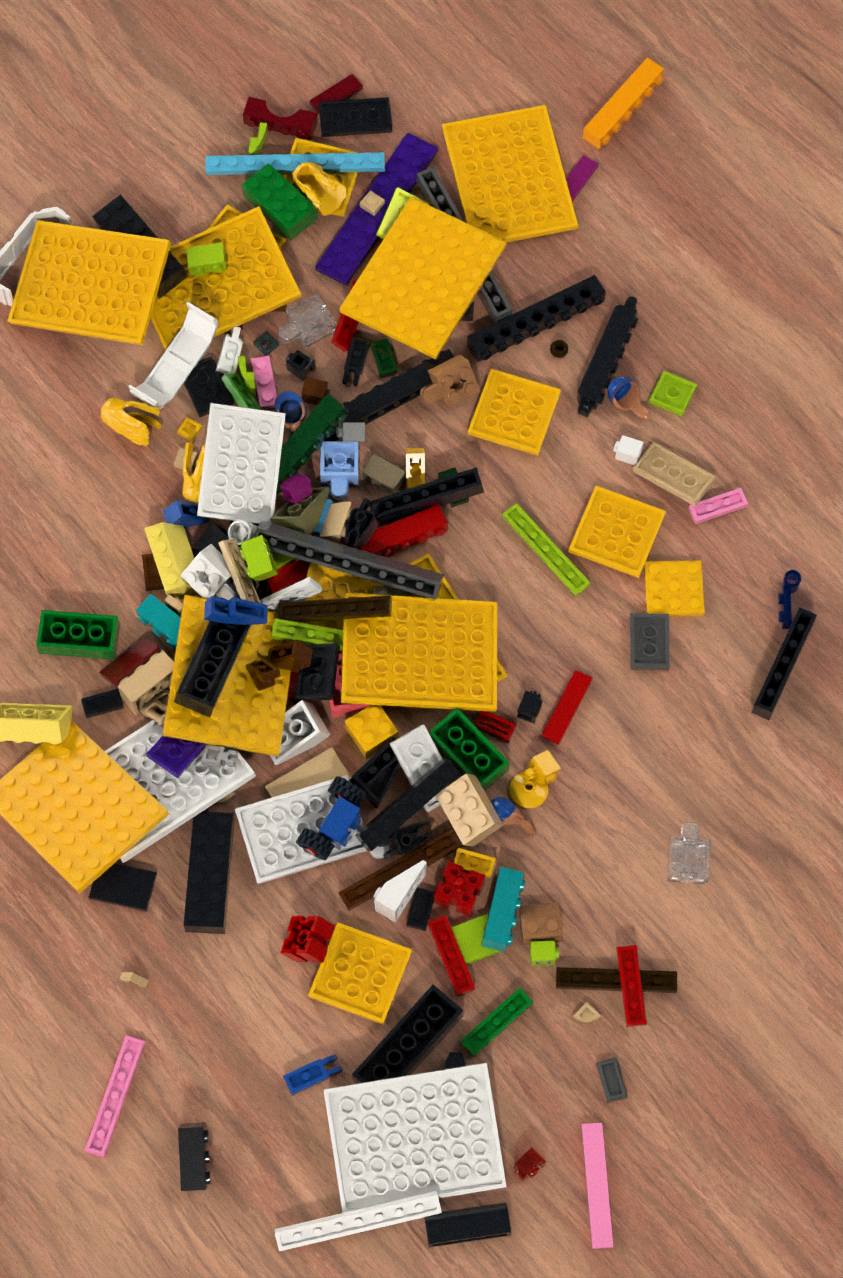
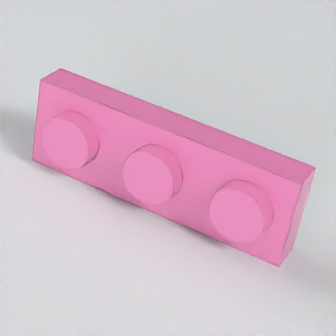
(264, 382)
(718, 506)

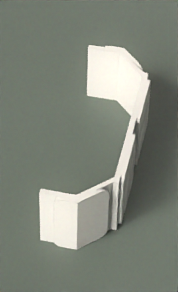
(22, 239)
(178, 359)

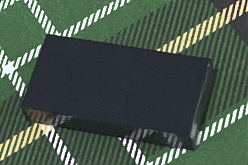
(102, 703)
(421, 909)

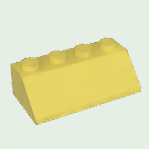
(171, 556)
(34, 722)

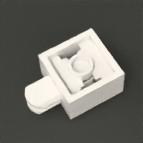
(213, 564)

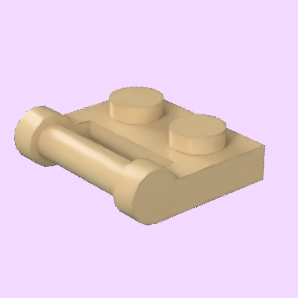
(158, 702)

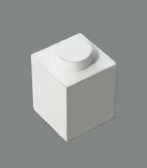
(628, 450)

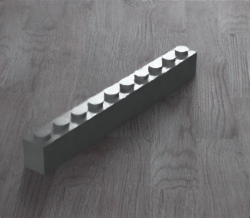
(437, 197)
(351, 560)

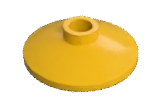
(527, 798)

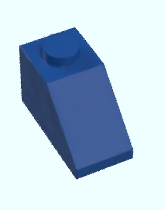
(183, 514)

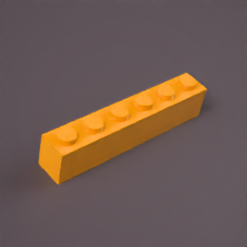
(623, 103)

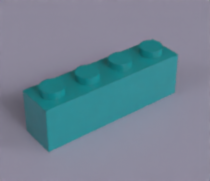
(160, 618)
(502, 909)

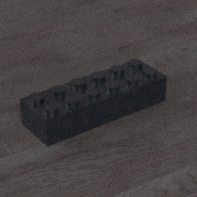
(121, 218)
(211, 666)
(209, 873)
(411, 1038)

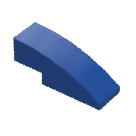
(235, 611)

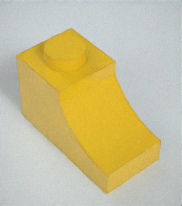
(415, 467)

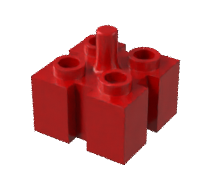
(459, 889)
(307, 939)

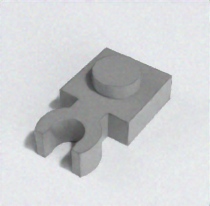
(216, 755)

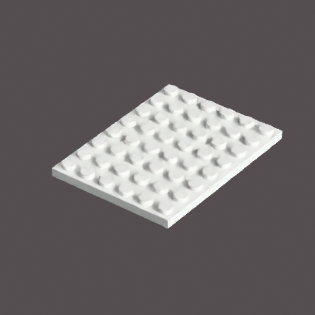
(181, 797)
(415, 1136)

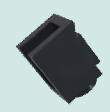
(299, 370)
(530, 706)

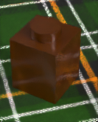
(314, 391)

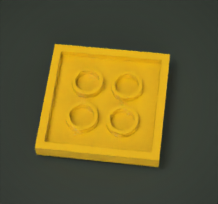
(674, 588)

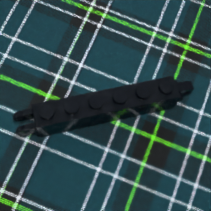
(606, 356)

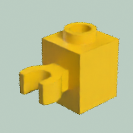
(542, 768)

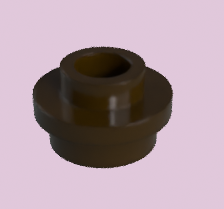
(559, 344)

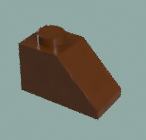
(290, 656)

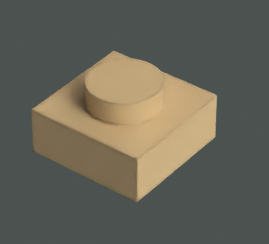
(372, 203)
(174, 604)

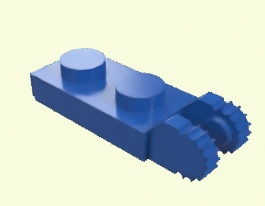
(311, 1074)

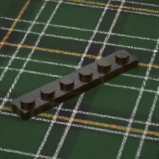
(335, 609)
(610, 980)

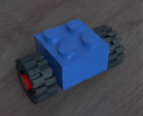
(339, 822)

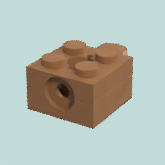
(444, 379)

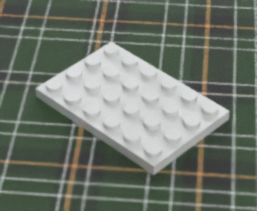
(241, 464)
(275, 825)

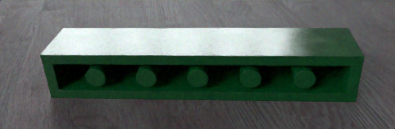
(309, 437)

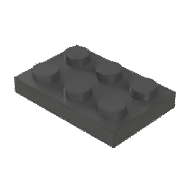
(649, 641)

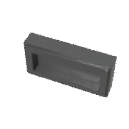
(611, 1080)

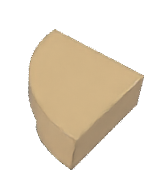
(130, 976)
(587, 1014)

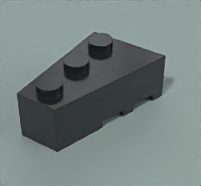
(377, 774)
(193, 1156)

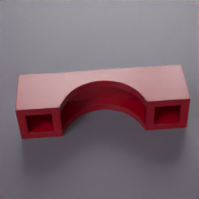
(300, 124)

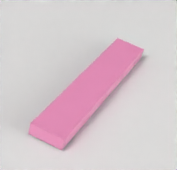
(115, 1096)
(597, 1186)

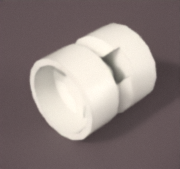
(242, 531)

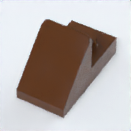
(263, 673)

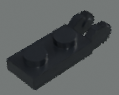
(356, 359)

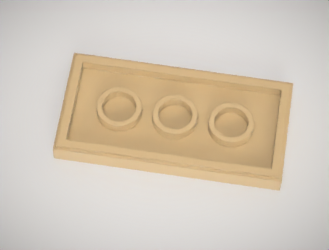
(674, 474)
(315, 771)

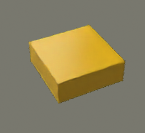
(189, 429)

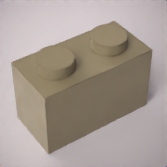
(384, 474)

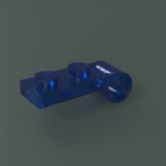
(784, 598)

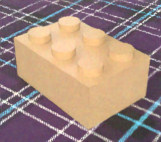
(146, 682)
(469, 810)

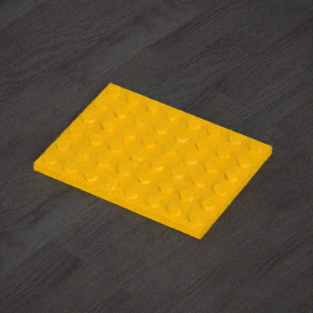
(510, 174)
(423, 277)
(89, 282)
(250, 287)
(422, 655)
(243, 714)
(77, 807)

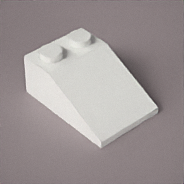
(301, 731)
(398, 891)

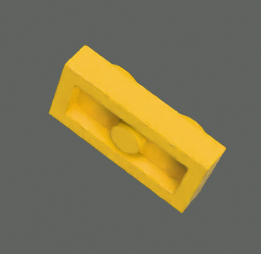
(475, 861)

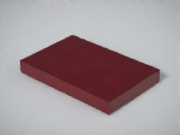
(127, 663)

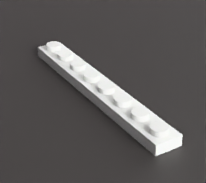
(357, 1221)

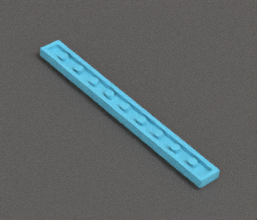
(289, 162)

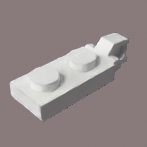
(229, 352)

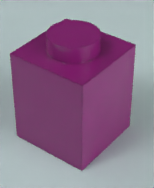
(296, 488)

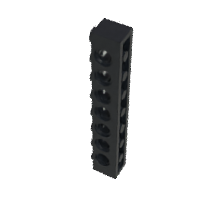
(590, 287)

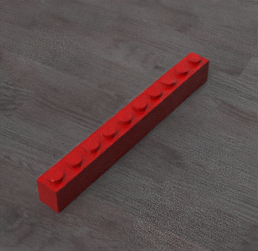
(384, 542)

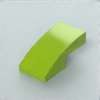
(257, 144)
(247, 377)

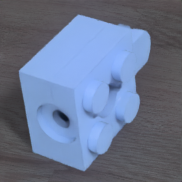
(339, 466)

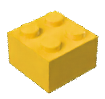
(370, 730)

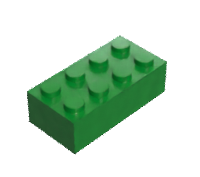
(279, 201)
(78, 634)
(469, 749)

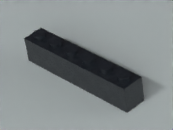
(428, 495)
(784, 663)
(407, 804)

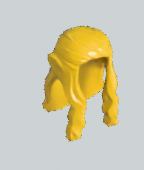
(321, 188)
(129, 424)
(192, 483)

